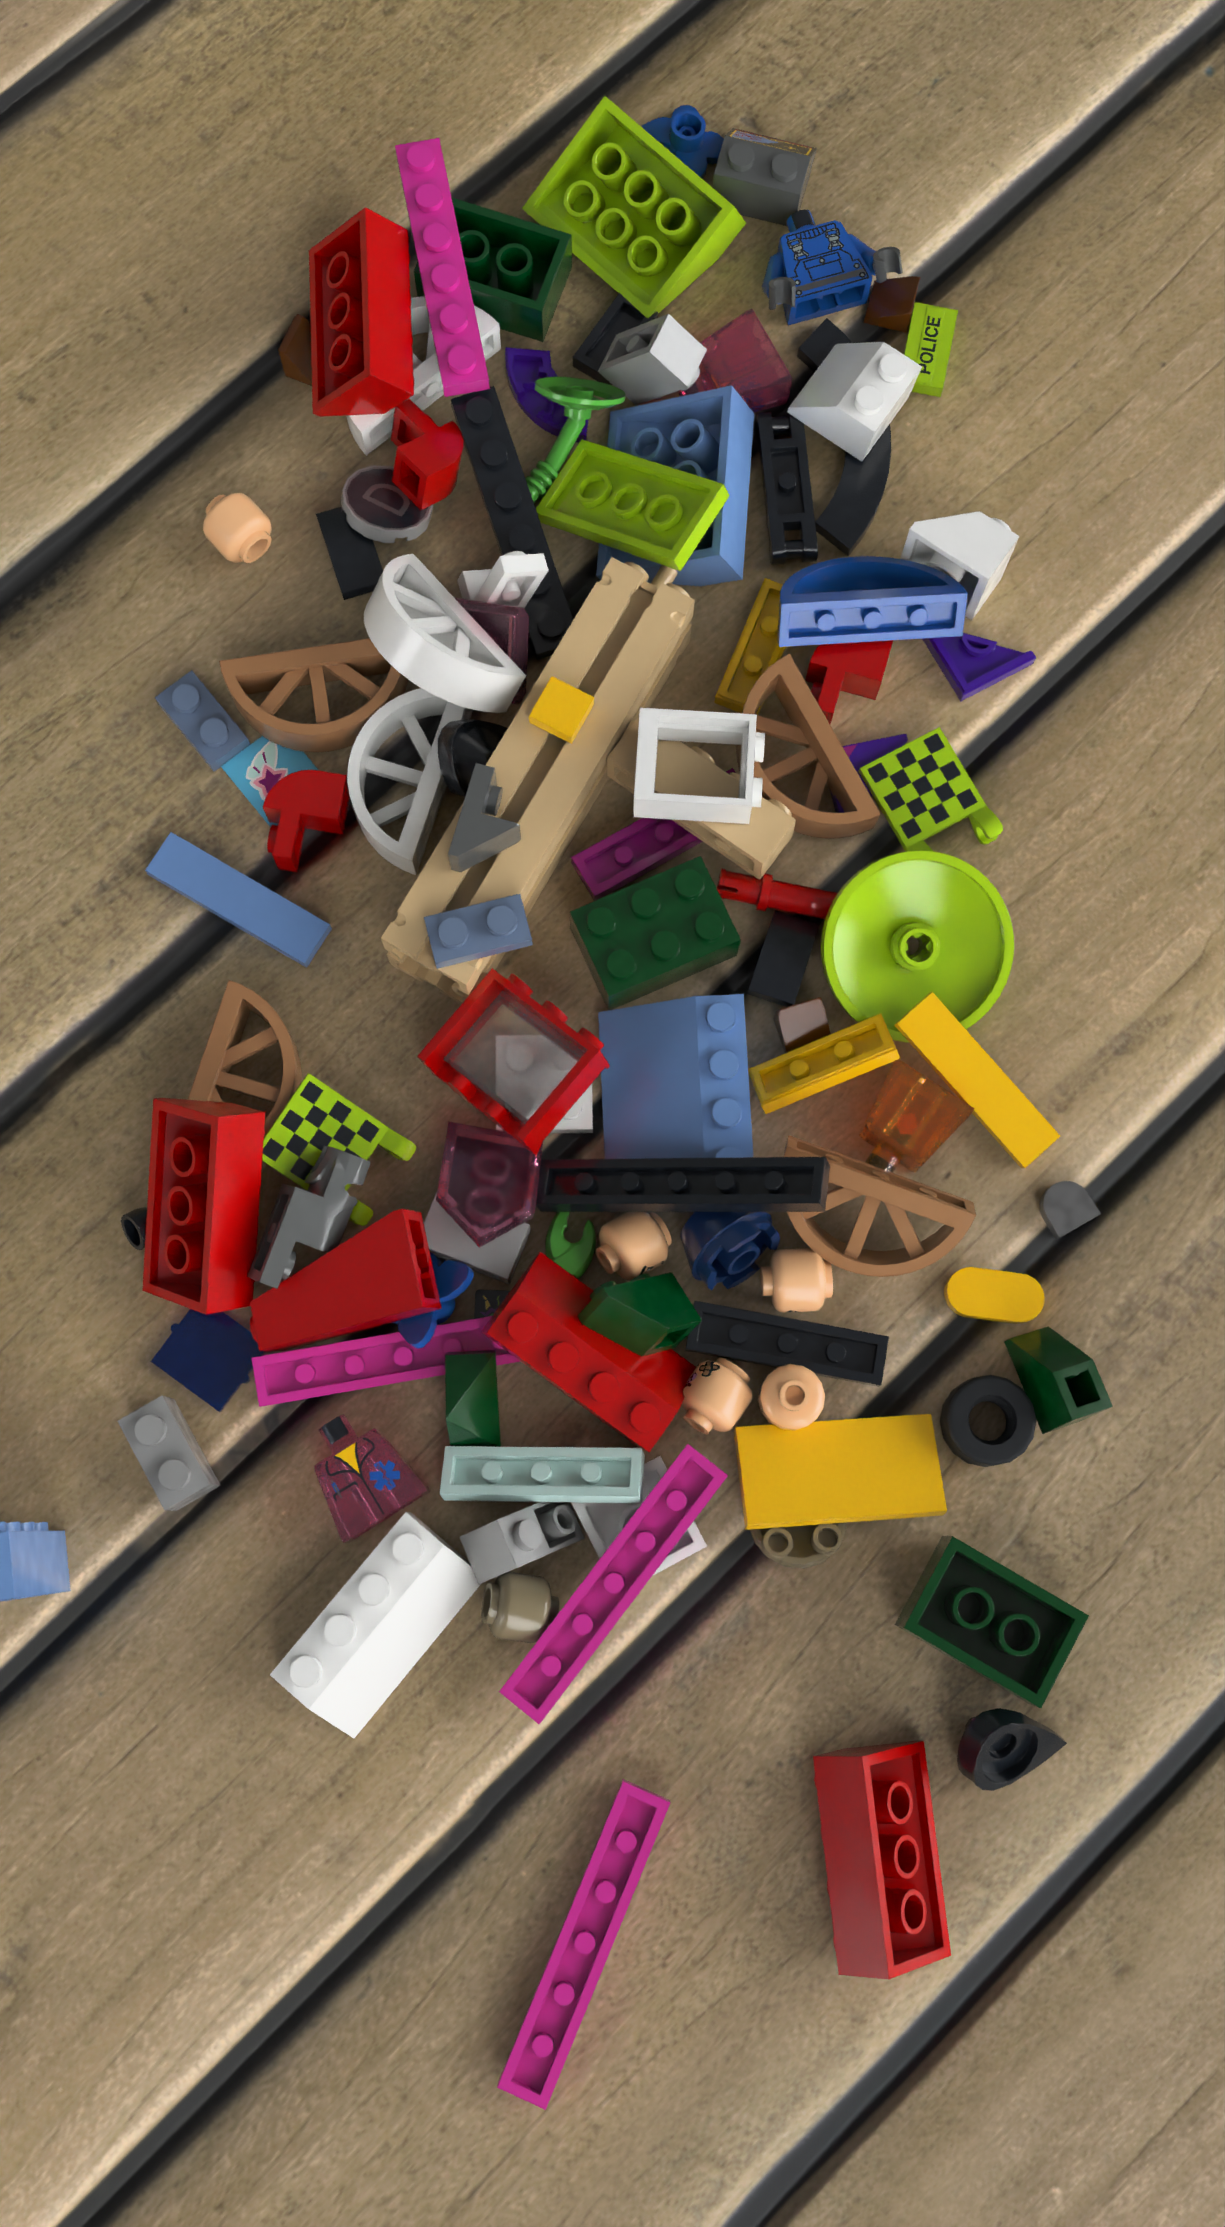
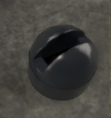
(134, 1227)

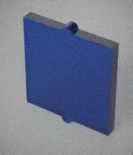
(209, 1356)

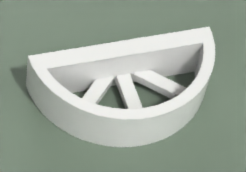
(375, 429)
(437, 640)
(421, 805)

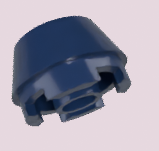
(726, 1245)

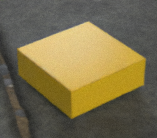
(561, 709)

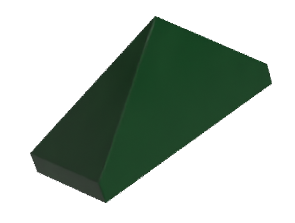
(472, 1398)

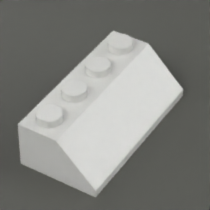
(377, 1626)

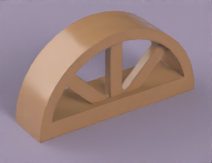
(311, 666)
(822, 747)
(225, 1050)
(898, 1195)

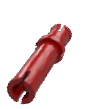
(774, 894)

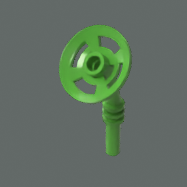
(578, 400)

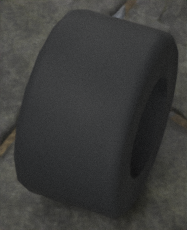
(1018, 1414)

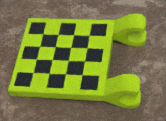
(926, 791)
(321, 1118)

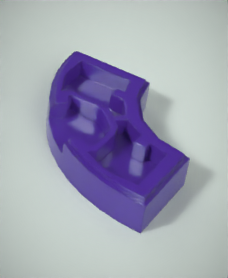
(522, 371)

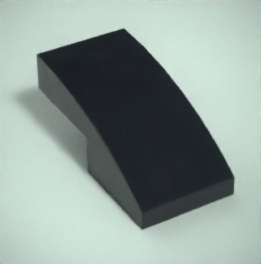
(351, 554)
(783, 959)

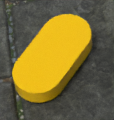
(994, 1295)

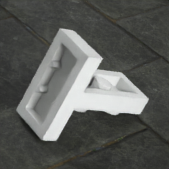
(508, 582)

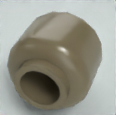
(519, 1607)

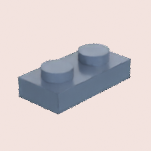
(202, 720)
(478, 931)

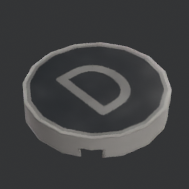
(380, 508)

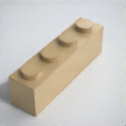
(694, 772)

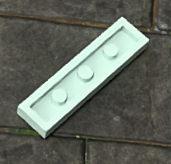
(542, 1474)

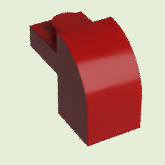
(425, 455)
(847, 668)
(300, 803)

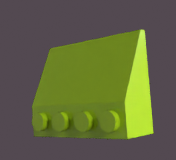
(634, 210)

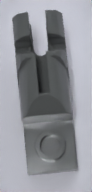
(309, 1216)

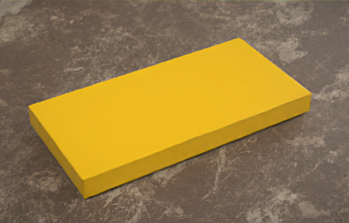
(839, 1472)

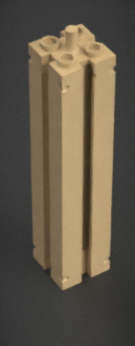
(620, 655)

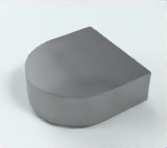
(1066, 1207)

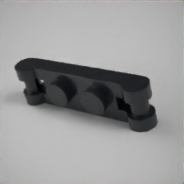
(786, 488)

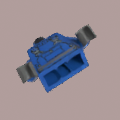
(823, 269)

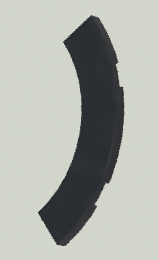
(861, 483)

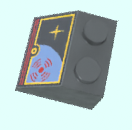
(763, 175)

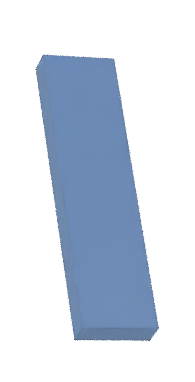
(238, 899)

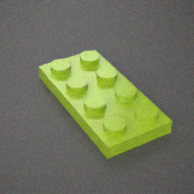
(632, 504)

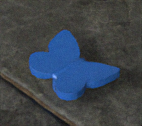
(687, 139)
(451, 1281)

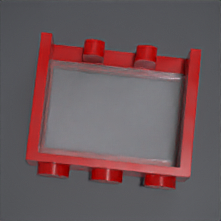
(514, 1058)

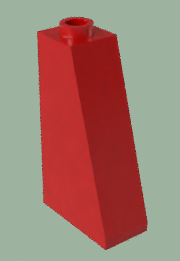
(354, 1287)

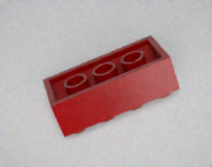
(361, 318)
(203, 1203)
(616, 1385)
(881, 1859)

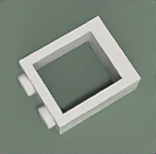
(702, 728)

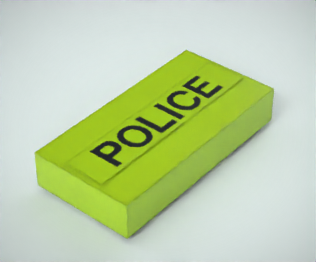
(930, 345)

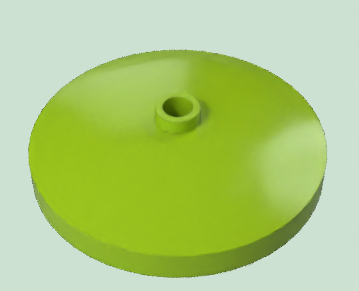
(951, 913)

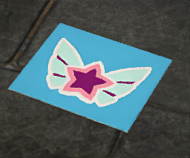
(261, 767)

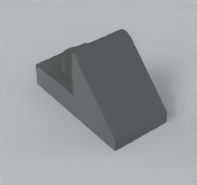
(476, 832)

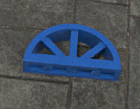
(869, 602)

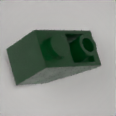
(641, 1314)
(1057, 1379)

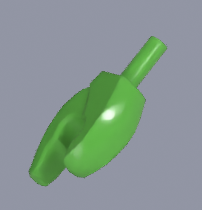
(570, 1256)

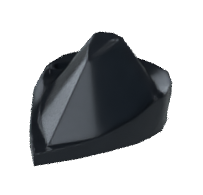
(462, 746)
(1004, 1747)

